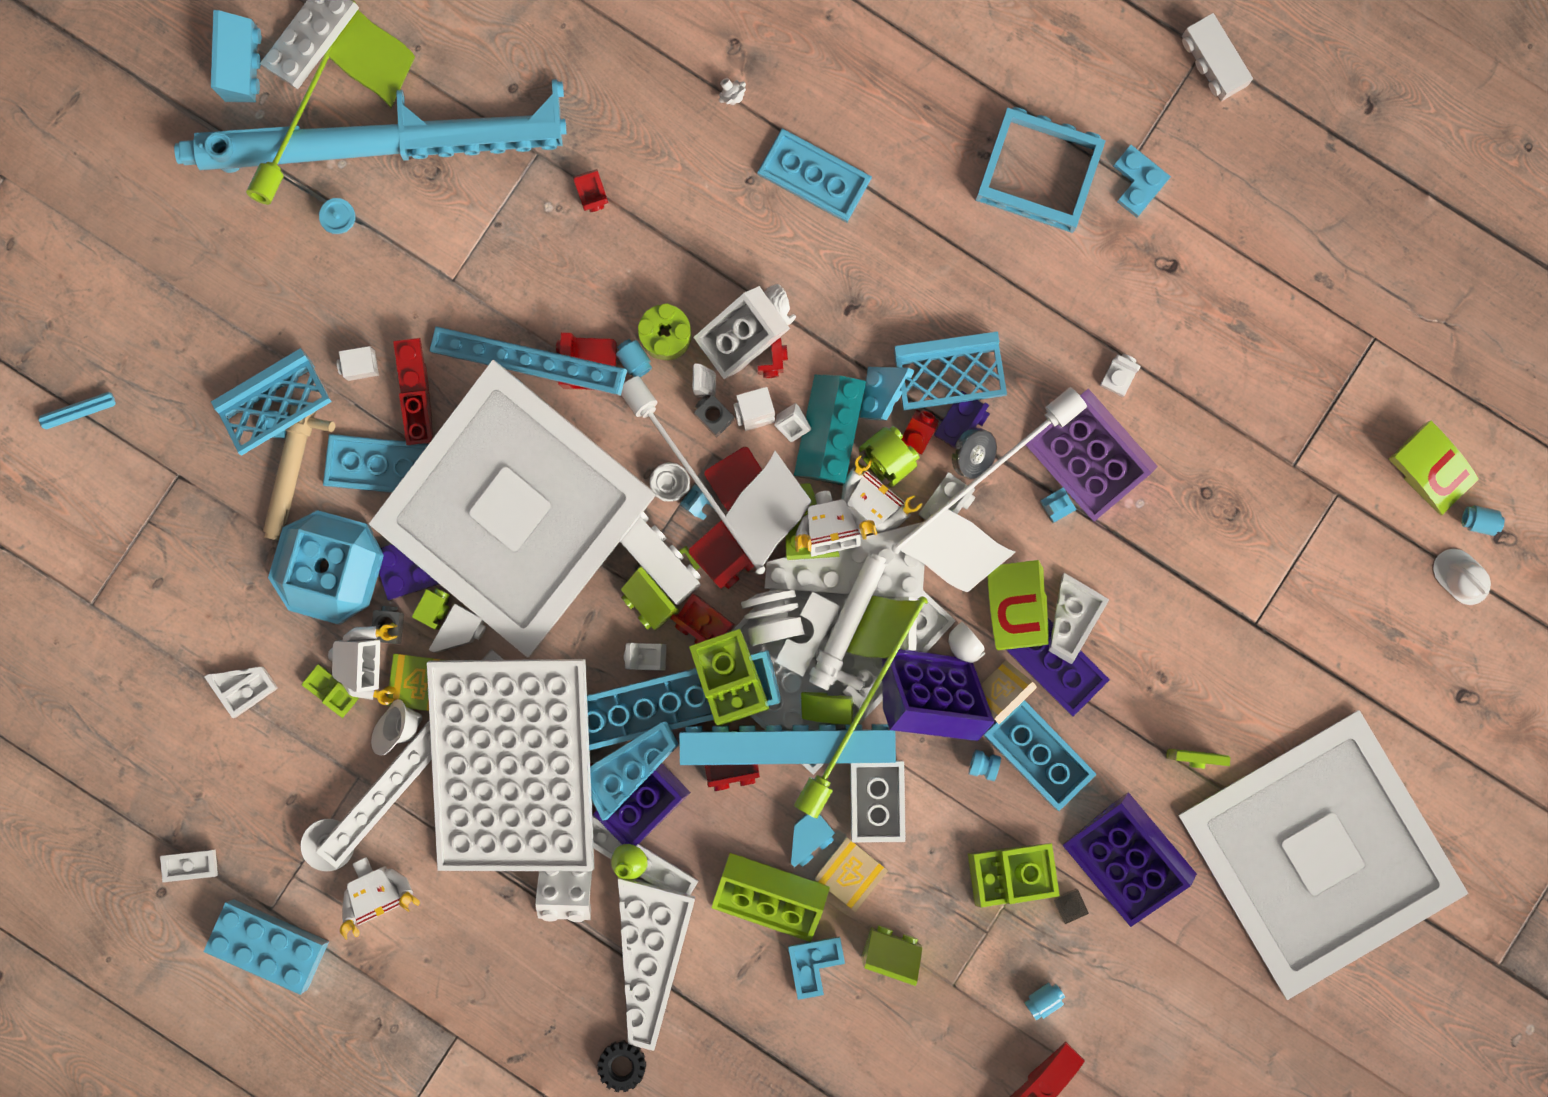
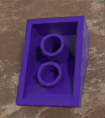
(646, 807)

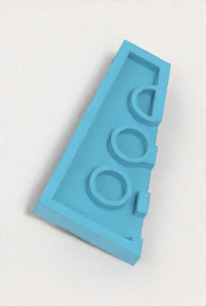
(628, 767)

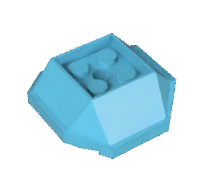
(352, 570)

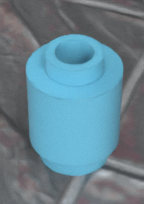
(633, 358)
(1483, 520)
(1045, 1001)

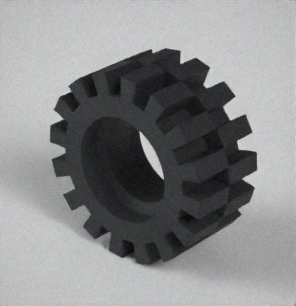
(621, 1082)

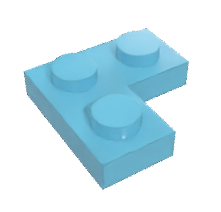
(1146, 180)
(808, 959)

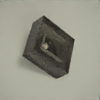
(1070, 906)

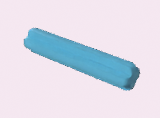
(77, 410)

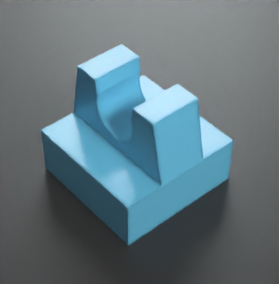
(694, 502)
(1058, 505)

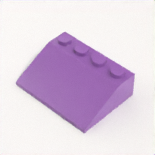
(1092, 457)

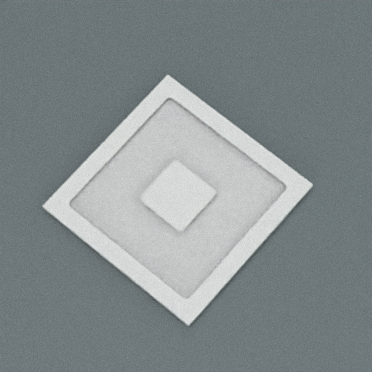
(512, 508)
(1323, 854)

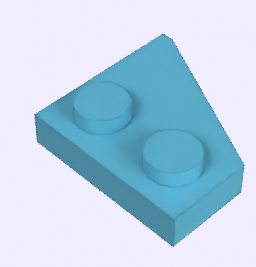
(882, 391)

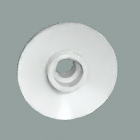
(311, 840)

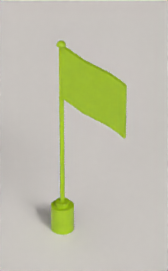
(366, 56)
(877, 636)

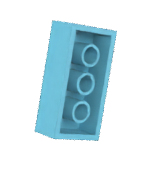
(1040, 755)
(266, 946)

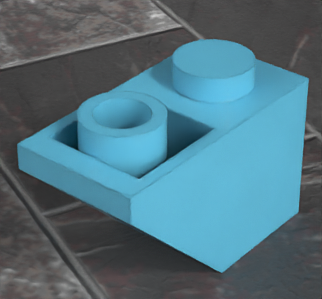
(808, 836)

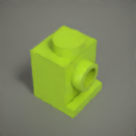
(432, 608)

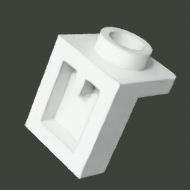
(1120, 374)
(858, 696)

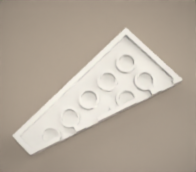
(837, 575)

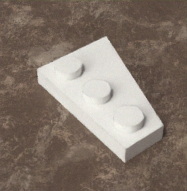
(1074, 618)

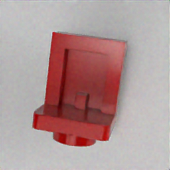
(591, 191)
(779, 354)
(920, 430)

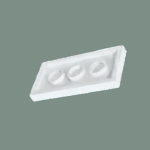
(308, 39)

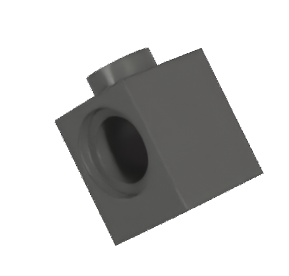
(722, 423)
(398, 619)

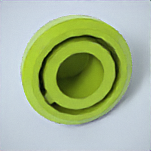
(628, 861)

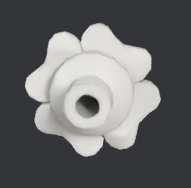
(732, 91)

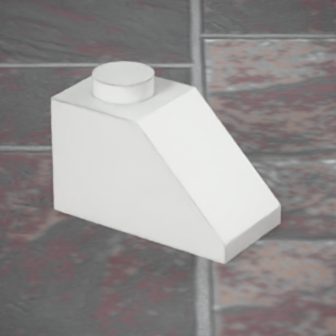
(458, 630)

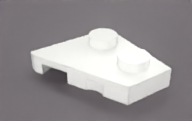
(241, 688)

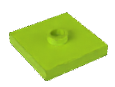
(1198, 759)

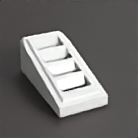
(703, 381)

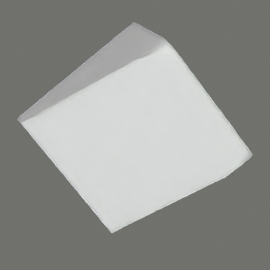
(792, 423)

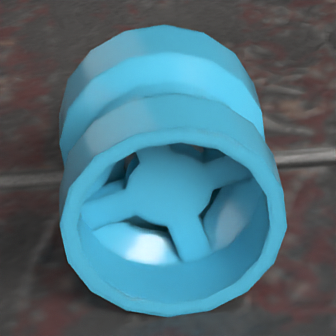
(984, 765)

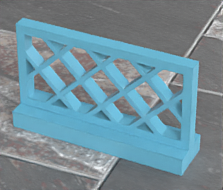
(951, 348)
(264, 387)

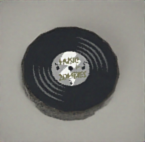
(974, 453)

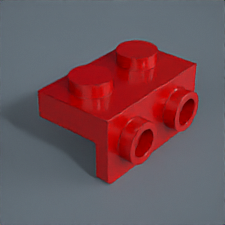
(701, 620)
(721, 775)

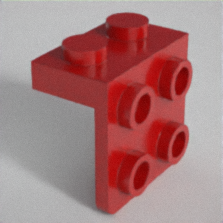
(591, 349)
(733, 475)
(721, 556)

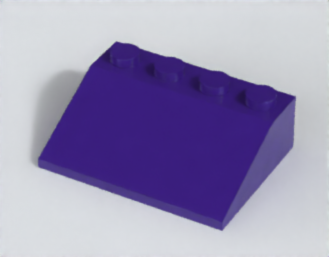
(934, 696)
(1130, 860)

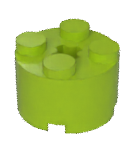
(665, 317)
(889, 455)

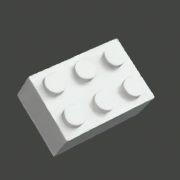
(741, 332)
(877, 802)

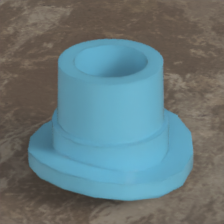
(337, 216)

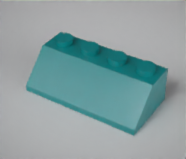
(833, 422)

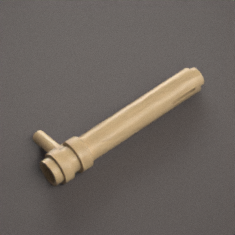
(288, 471)

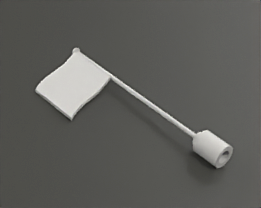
(763, 509)
(958, 547)

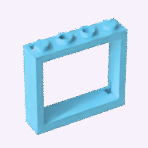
(1027, 208)

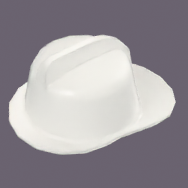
(1462, 576)
(394, 727)

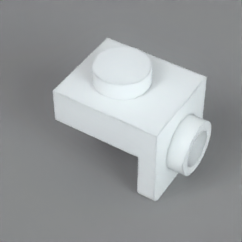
(645, 656)

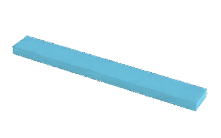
(529, 360)

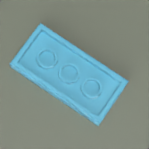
(814, 175)
(368, 462)

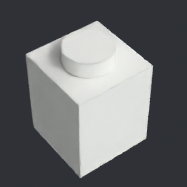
(357, 363)

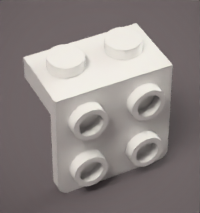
(564, 895)

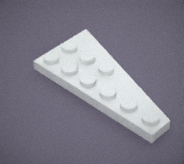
(652, 940)

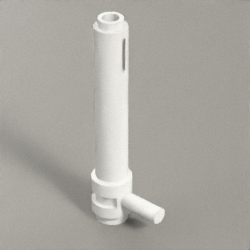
(830, 660)

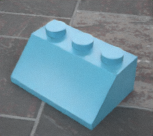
(235, 57)

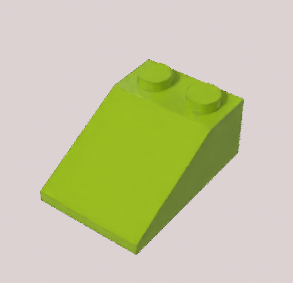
(649, 599)
(892, 955)

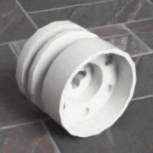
(772, 617)

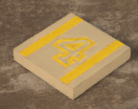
(1006, 690)
(851, 874)

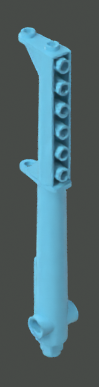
(409, 137)

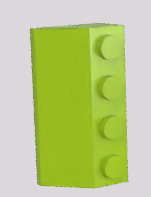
(770, 897)

